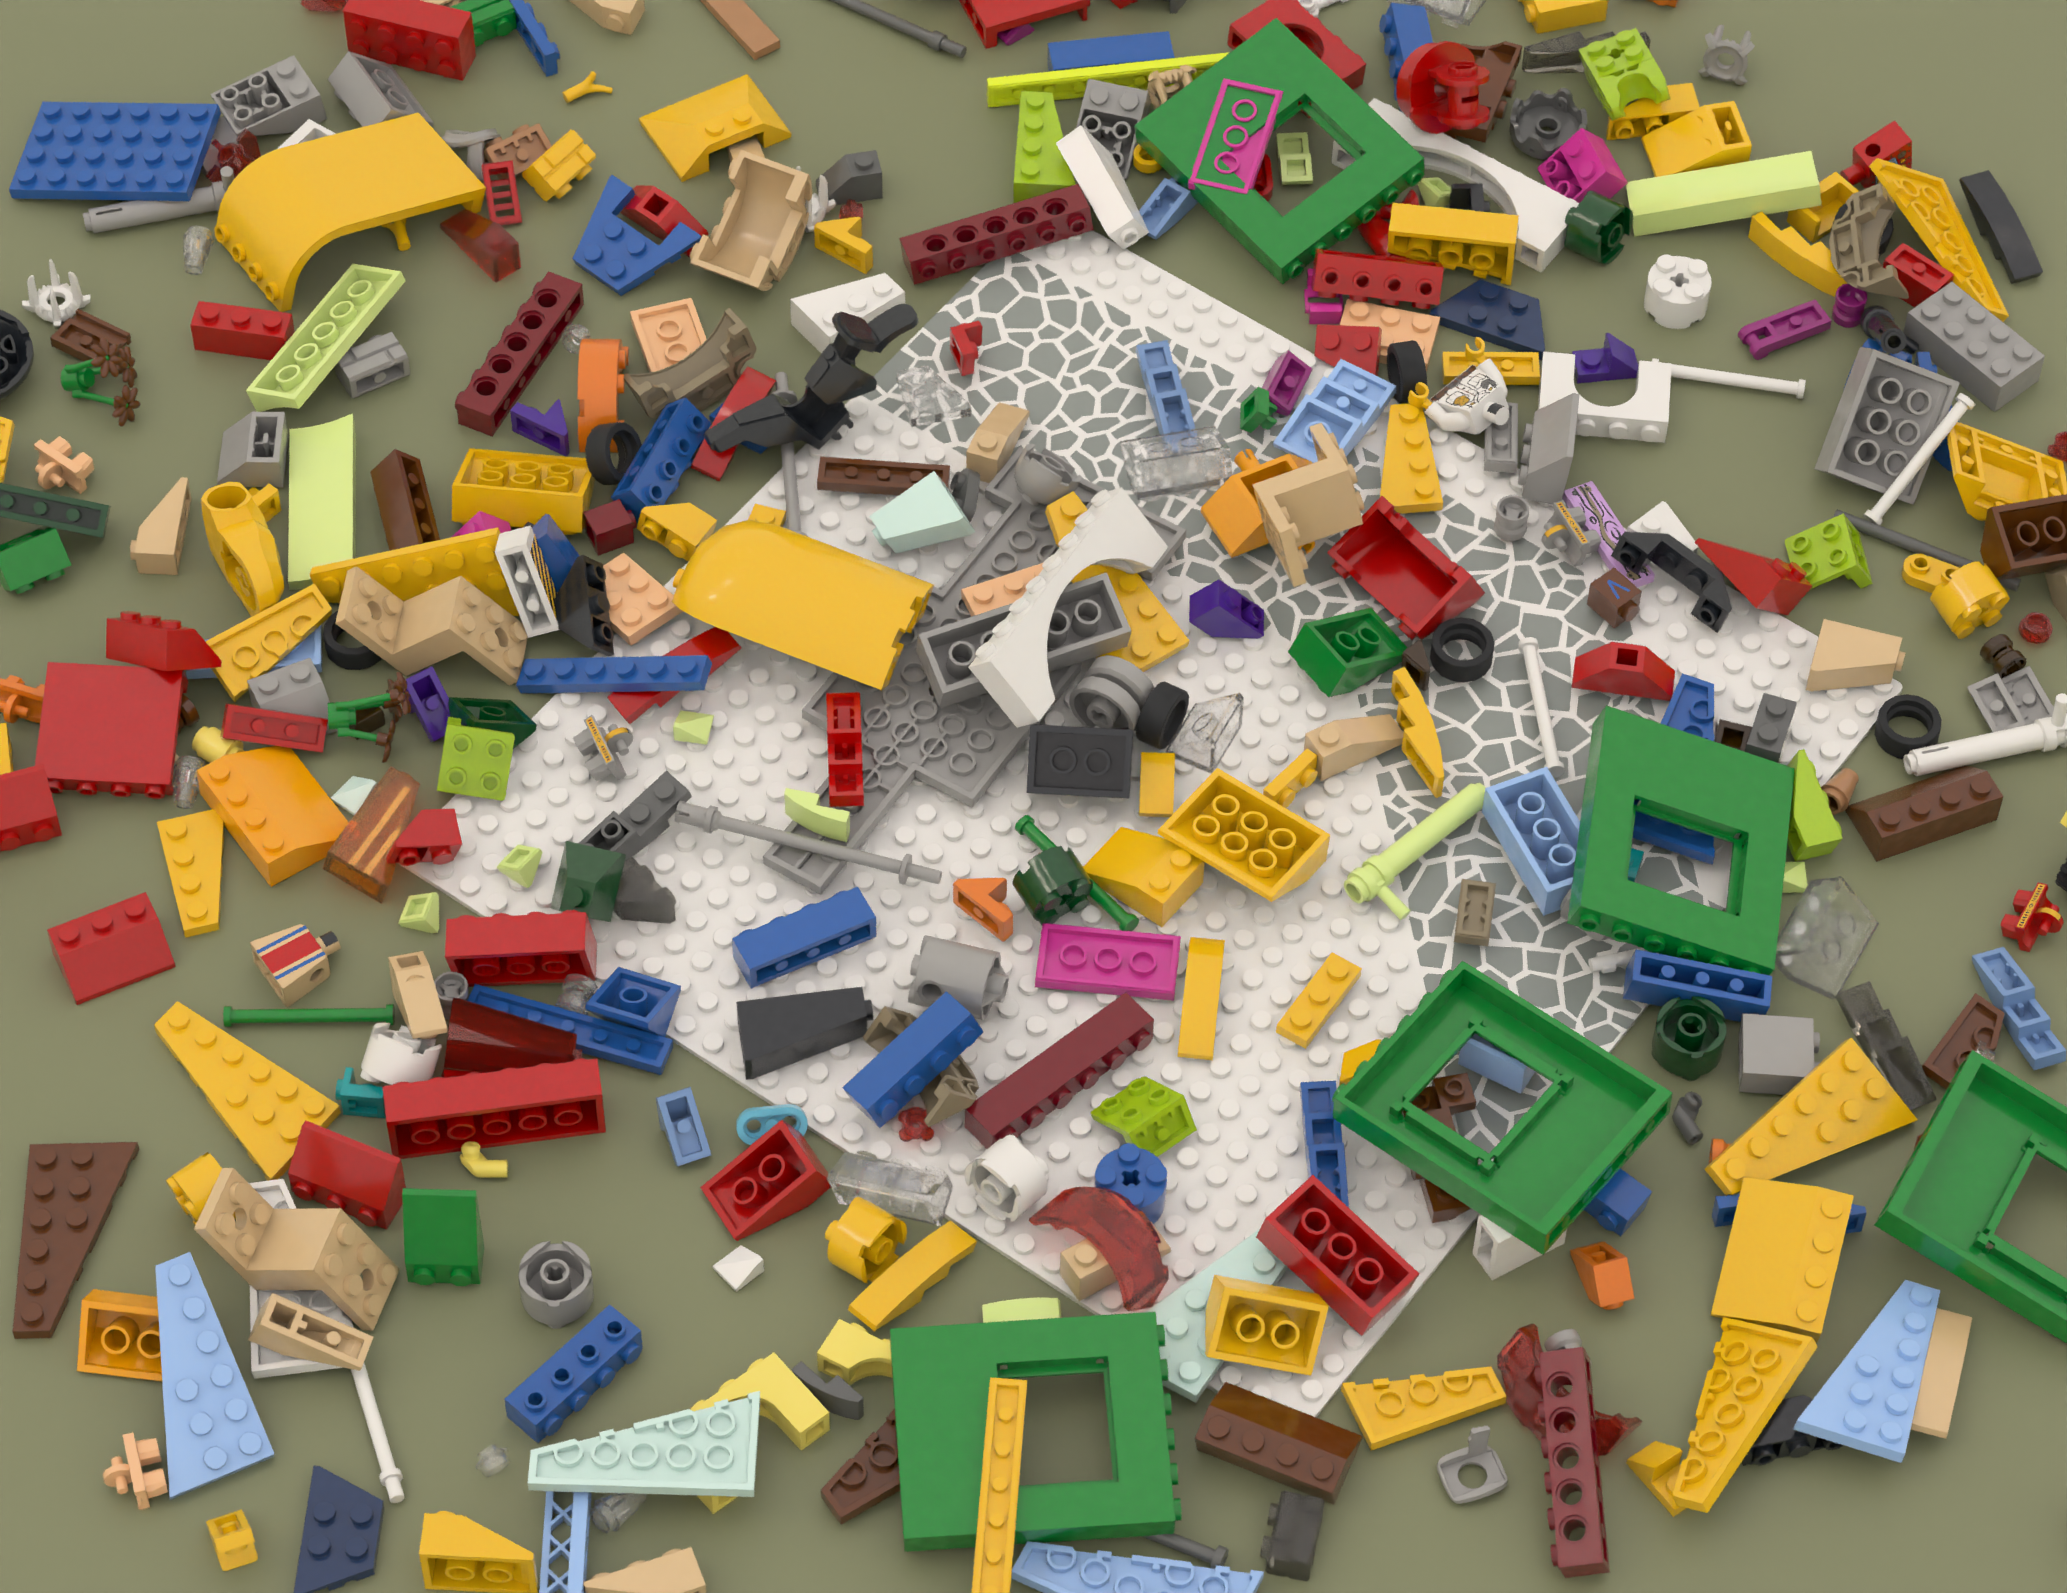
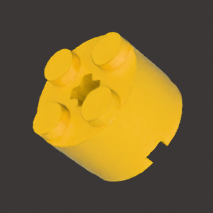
(1970, 599)
(194, 1184)
(865, 1240)

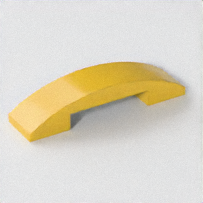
(1201, 998)

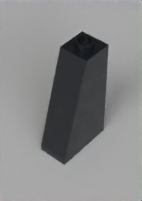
(798, 1026)

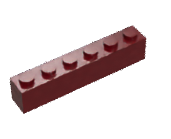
(1060, 1072)

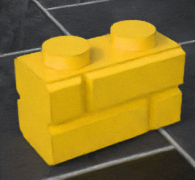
(559, 165)

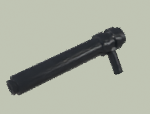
(1880, 326)

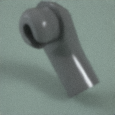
(1685, 1115)

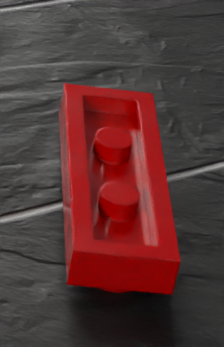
(274, 727)

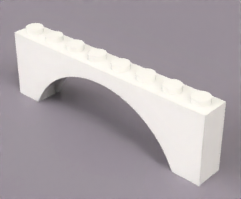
(1540, 209)
(1015, 657)

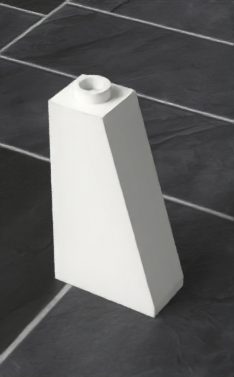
(1103, 186)

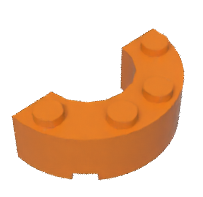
(599, 385)

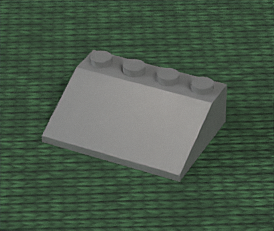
(1884, 422)

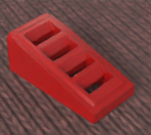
(501, 168)

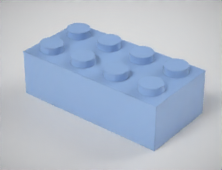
(1536, 833)

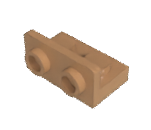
(522, 147)

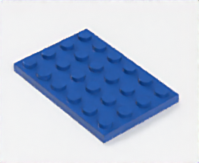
(115, 151)

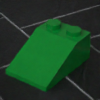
(1346, 650)
(442, 1236)

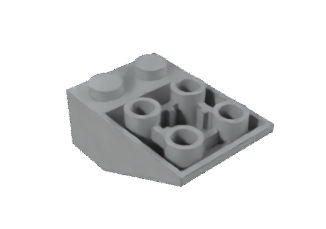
(271, 100)
(1110, 117)

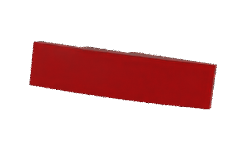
(714, 642)
(844, 749)

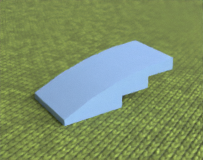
(1343, 403)

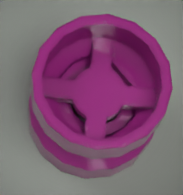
(1848, 306)

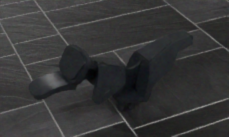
(829, 381)

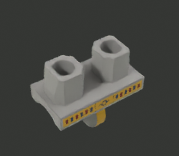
(1566, 535)
(607, 744)

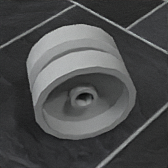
(1110, 694)

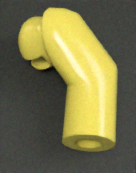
(479, 1165)

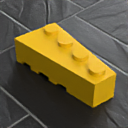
(1455, 238)

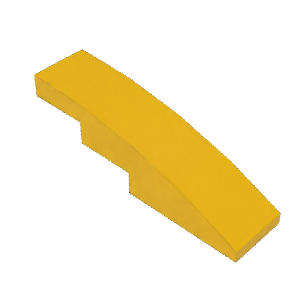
(1795, 254)
(1419, 737)
(911, 1275)

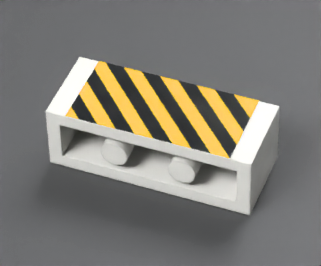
(528, 580)

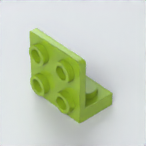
(1830, 552)
(475, 761)
(1147, 1115)

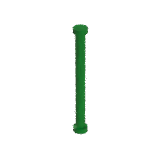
(1127, 922)
(308, 1015)

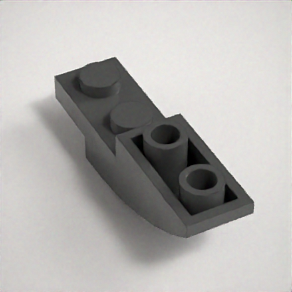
(641, 820)

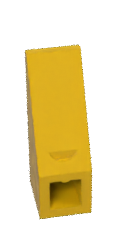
(1646, 116)

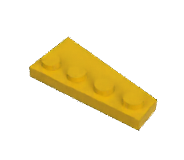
(1409, 464)
(266, 638)
(194, 862)

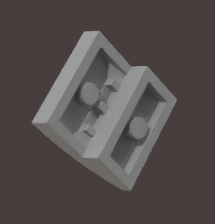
(2011, 700)

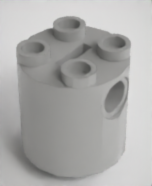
(962, 970)

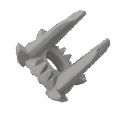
(1739, 52)

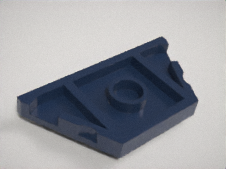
(1495, 316)
(338, 1534)

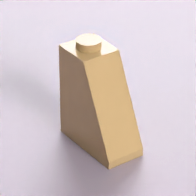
(1853, 657)

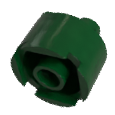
(1598, 227)
(1053, 885)
(1689, 1037)

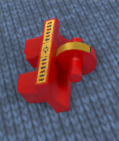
(2037, 917)

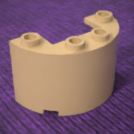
(759, 223)

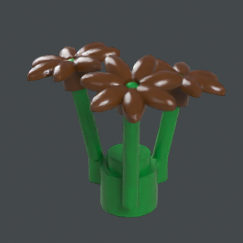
(80, 377)
(343, 713)

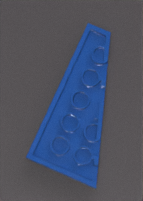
(1692, 712)

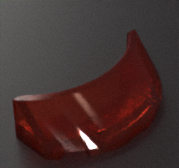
(1119, 1233)
(1518, 1365)

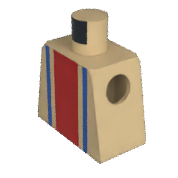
(294, 961)

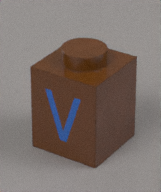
(1614, 598)

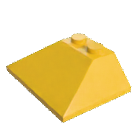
(710, 122)
(1999, 471)

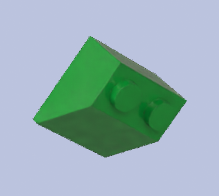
(32, 558)

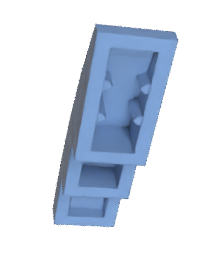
(1166, 207)
(1164, 388)
(2023, 1017)

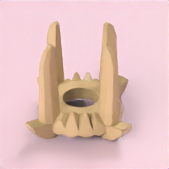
(1158, 81)

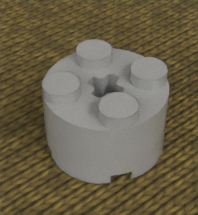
(556, 1283)

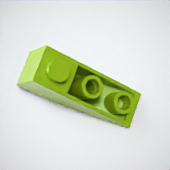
(1811, 823)

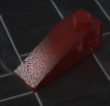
(484, 243)

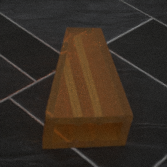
(365, 842)

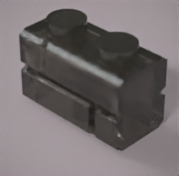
(1294, 1535)

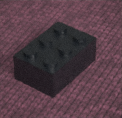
(1080, 761)

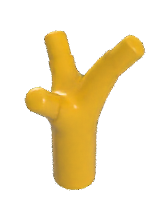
(585, 87)
(399, 230)

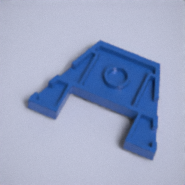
(618, 252)

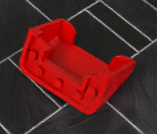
(1404, 571)

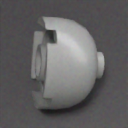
(1044, 476)

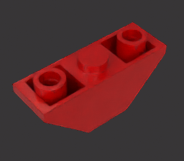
(659, 213)
(1624, 671)

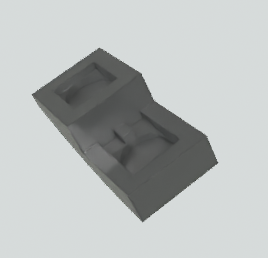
(835, 1395)

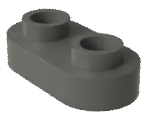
(965, 490)

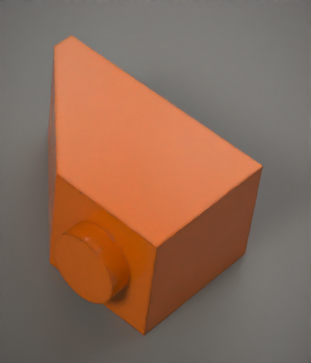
(1603, 1274)

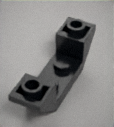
(1638, 549)

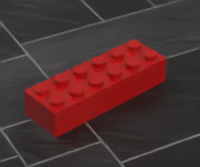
(494, 1108)

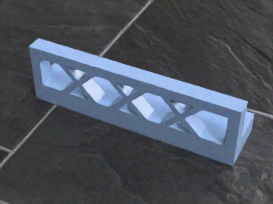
(577, 1543)

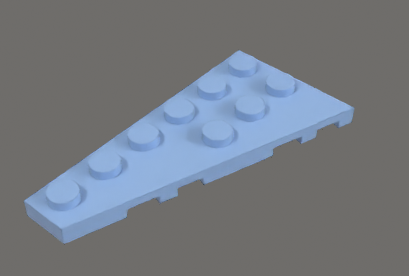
(1877, 1384)
(206, 1403)
(1064, 1570)

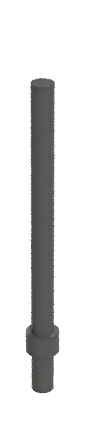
(935, 39)
(1915, 545)

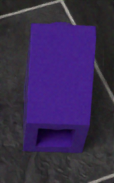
(1225, 612)

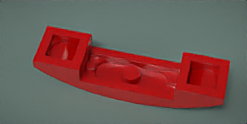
(748, 389)

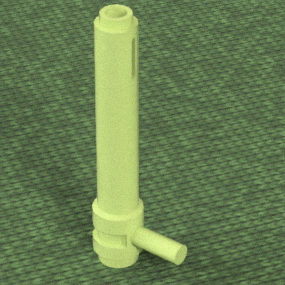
(1380, 870)

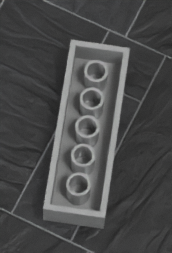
(1082, 626)

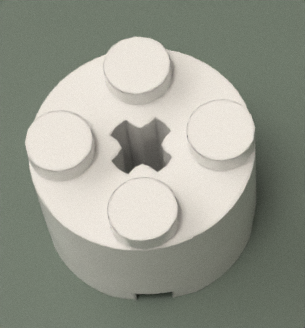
(1677, 291)
(398, 1057)
(1007, 1179)

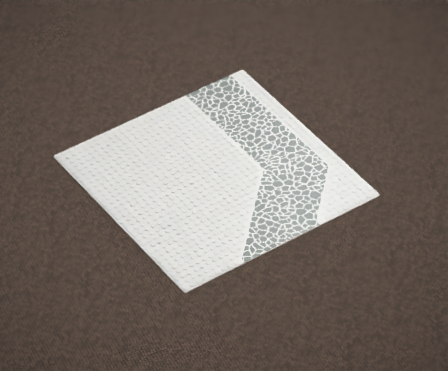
(1064, 347)

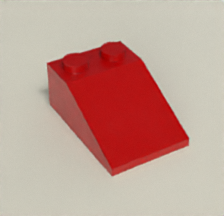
(1761, 579)
(767, 1182)

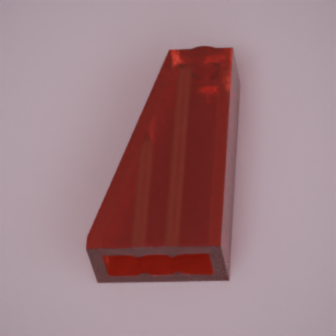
(495, 1040)

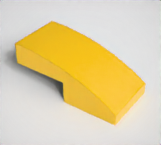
(1156, 784)

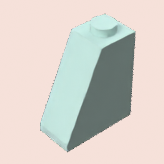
(920, 517)

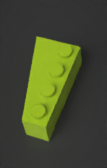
(1038, 160)

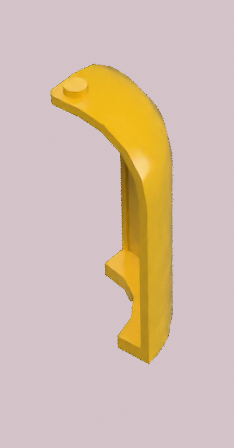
(803, 598)

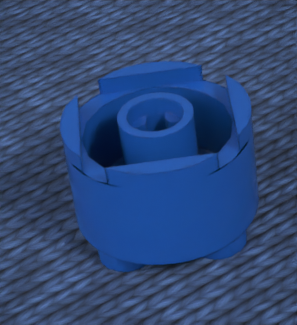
(1136, 1176)

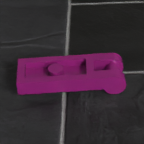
(1784, 328)

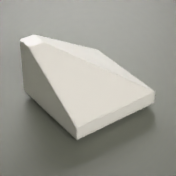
(739, 1267)

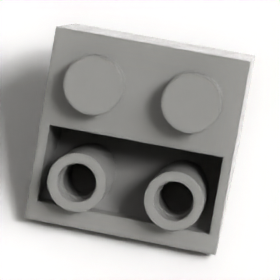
(255, 450)

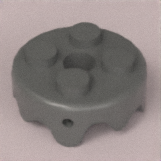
(1545, 110)

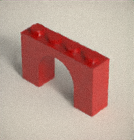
(1309, 31)

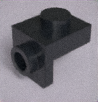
(1468, 197)

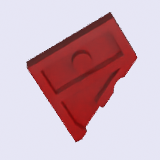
(1351, 343)

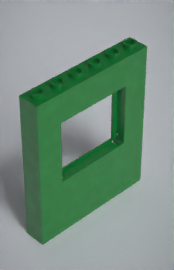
(1283, 63)
(1700, 789)
(1558, 1149)
(1965, 1180)
(942, 1415)

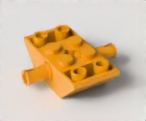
(1234, 507)

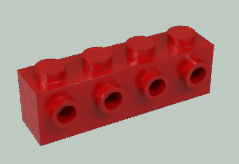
(1377, 277)

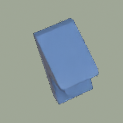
(682, 1126)

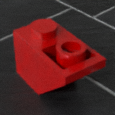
(428, 838)

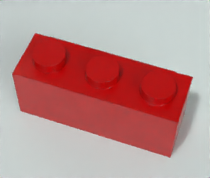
(240, 330)

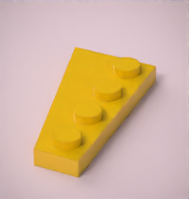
(1411, 1406)

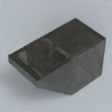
(642, 897)

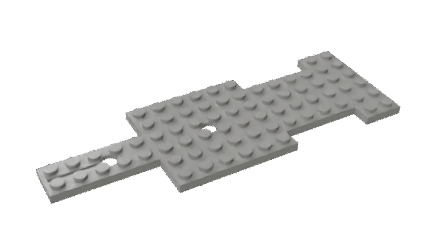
(902, 726)

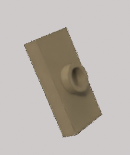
(1475, 912)

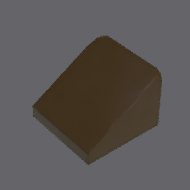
(1417, 664)
(369, 720)
(1732, 734)

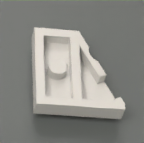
(1663, 520)

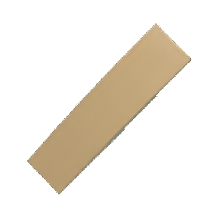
(1941, 1373)

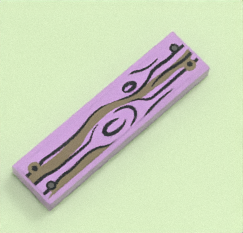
(1603, 520)

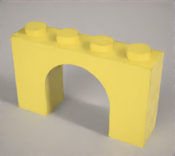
(782, 1400)

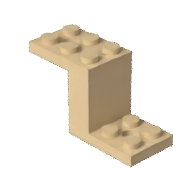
(1309, 503)
(432, 625)
(297, 1249)

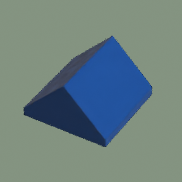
(555, 548)
(636, 1001)

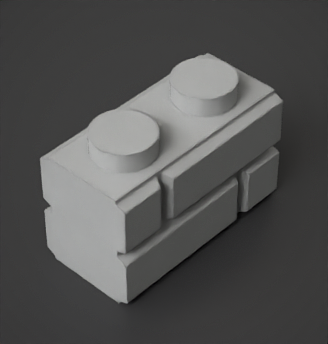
(372, 365)

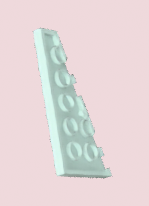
(1185, 1313)
(668, 1455)

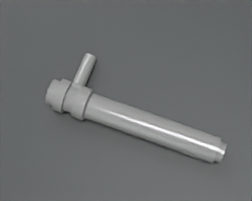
(144, 212)

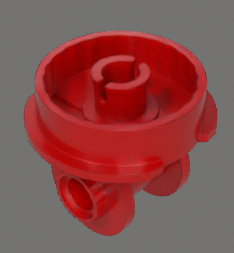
(1441, 88)

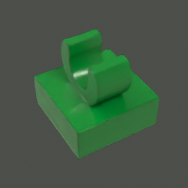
(1257, 411)

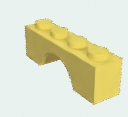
(854, 1353)

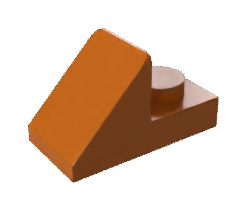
(983, 902)

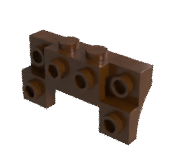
(1502, 63)
(1441, 1100)

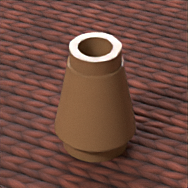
(1840, 790)

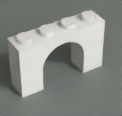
(1640, 418)

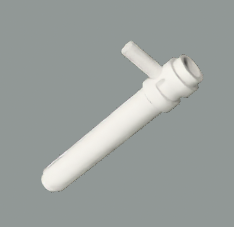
(2042, 735)

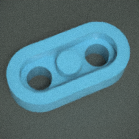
(768, 1117)

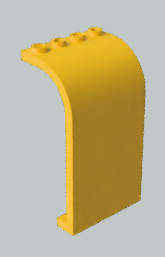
(332, 187)

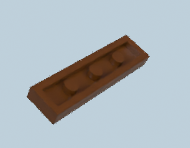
(874, 475)

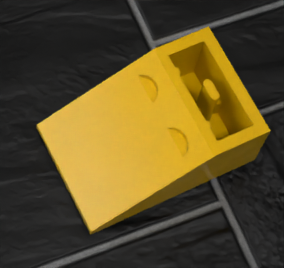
(1699, 140)

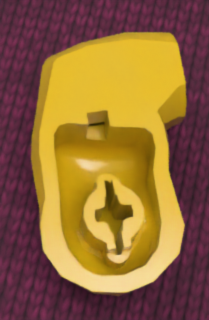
(243, 545)

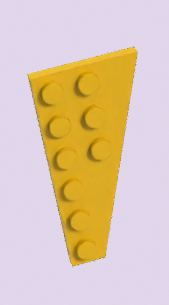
(1940, 226)
(424, 567)
(1153, 630)
(246, 1090)
(1823, 1114)
(1738, 1398)

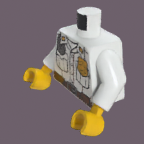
(1470, 400)

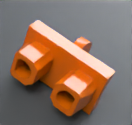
(20, 700)

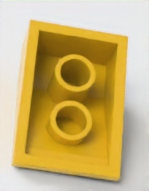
(1146, 873)
(472, 1558)

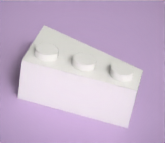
(863, 298)

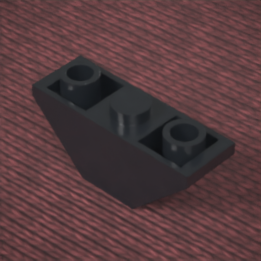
(584, 606)
(1781, 1440)

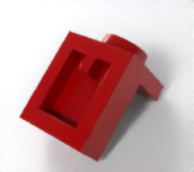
(964, 344)

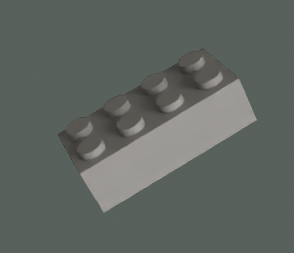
(1974, 346)

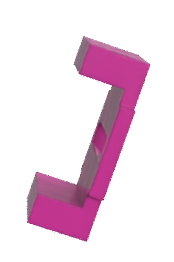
(1322, 311)

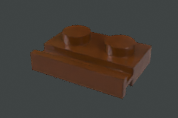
(85, 330)

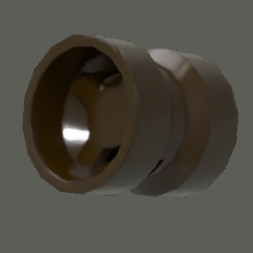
(2002, 656)

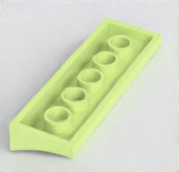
(1723, 193)
(324, 337)
(321, 498)

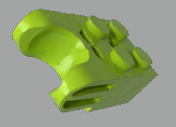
(1623, 71)

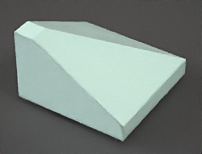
(353, 794)

